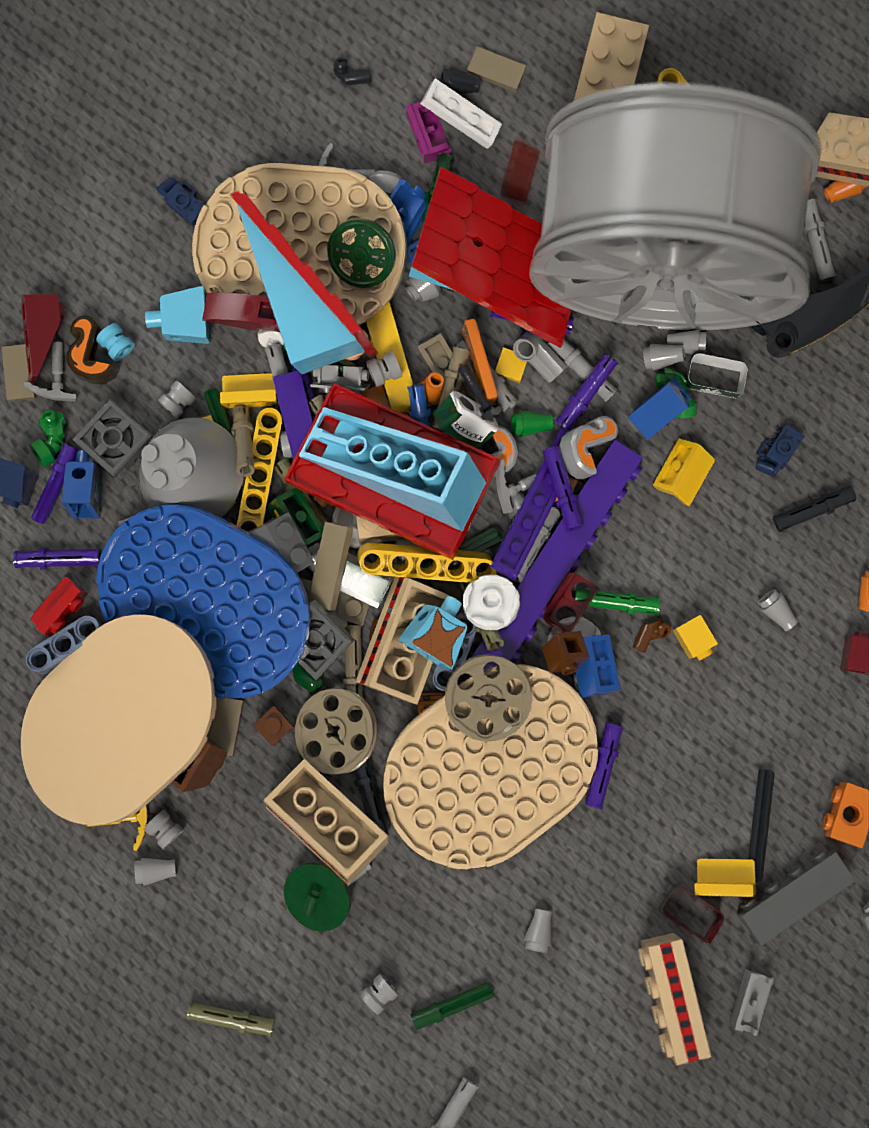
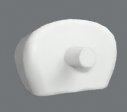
(268, 338)

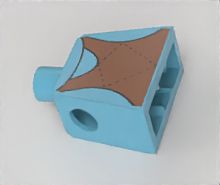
(436, 633)

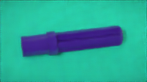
(54, 484)

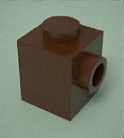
(565, 652)

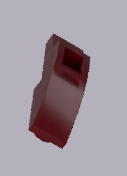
(240, 311)

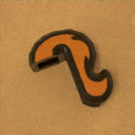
(83, 351)

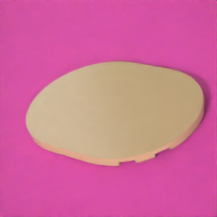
(305, 208)
(118, 720)
(488, 800)

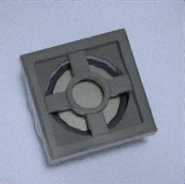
(115, 441)
(325, 640)

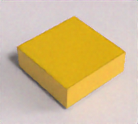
(510, 366)

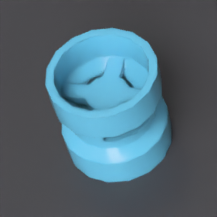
(115, 342)

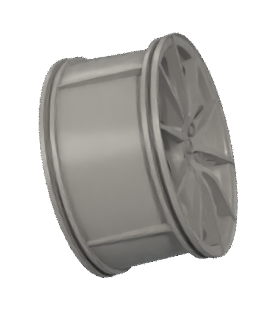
(676, 207)

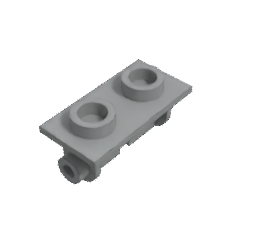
(352, 378)

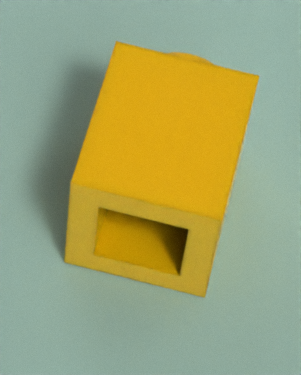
(695, 638)

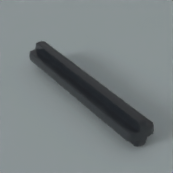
(761, 821)

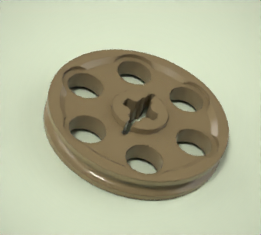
(496, 708)
(348, 731)

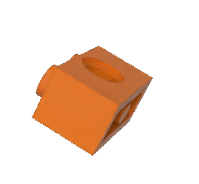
(834, 824)

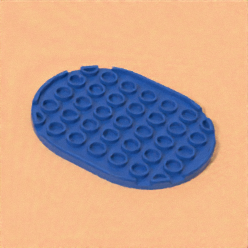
(216, 585)

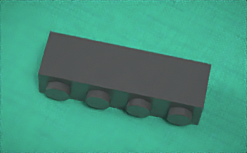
(795, 897)

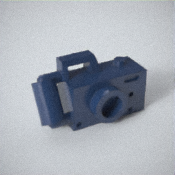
(181, 200)
(779, 452)

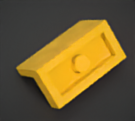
(248, 390)
(684, 471)
(725, 877)

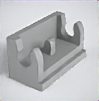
(751, 1002)

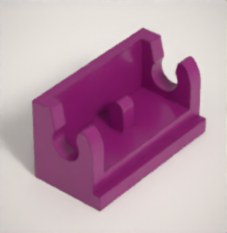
(427, 132)

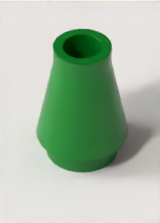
(530, 423)

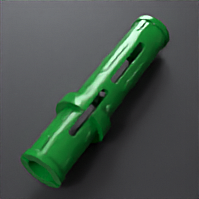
(622, 602)

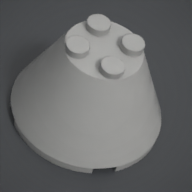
(192, 466)

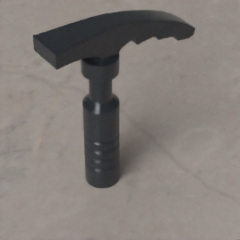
(476, 389)

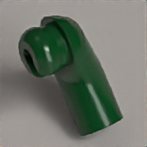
(305, 680)

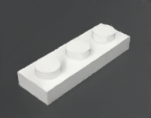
(461, 113)

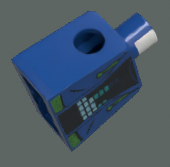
(82, 487)

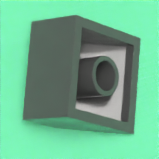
(285, 538)

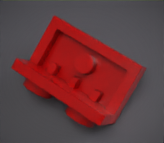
(58, 606)

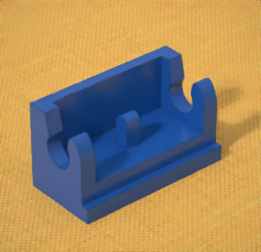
(410, 206)
(660, 408)
(598, 671)

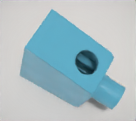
(181, 316)

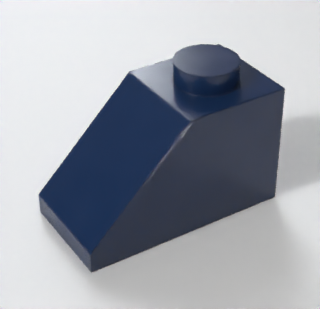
(16, 483)

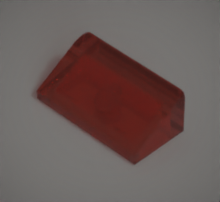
(519, 172)

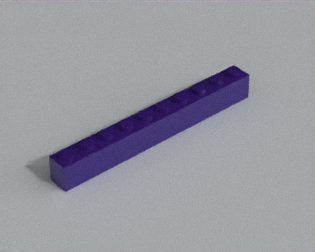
(564, 548)

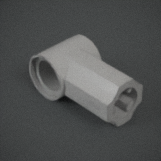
(539, 355)

